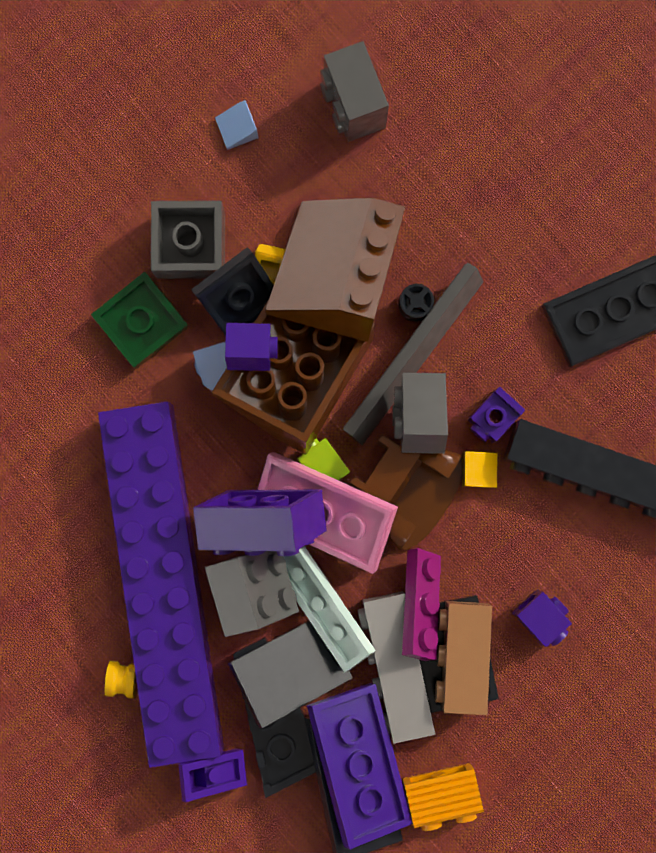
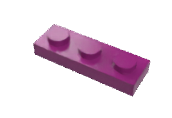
(421, 605)

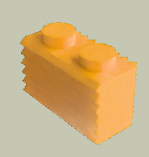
(443, 797)

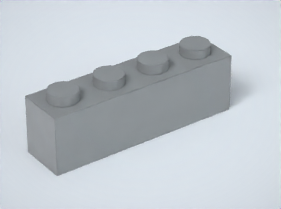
(399, 676)

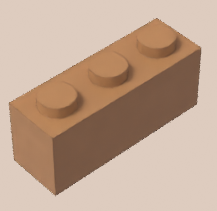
(464, 657)

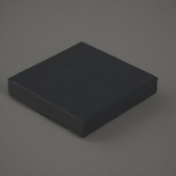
(235, 290)

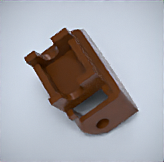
(416, 484)

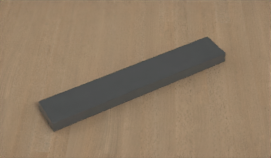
(414, 352)

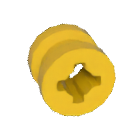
(120, 680)

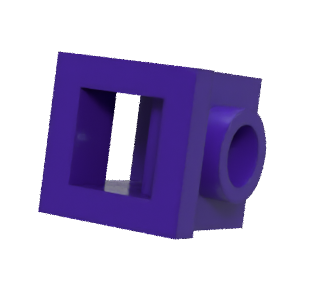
(500, 402)

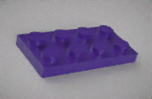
(359, 765)

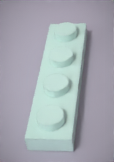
(327, 611)

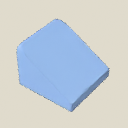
(237, 125)

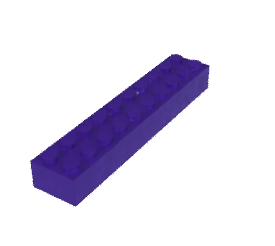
(161, 584)

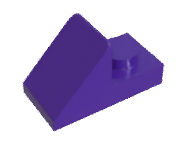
(212, 775)

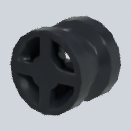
(420, 297)

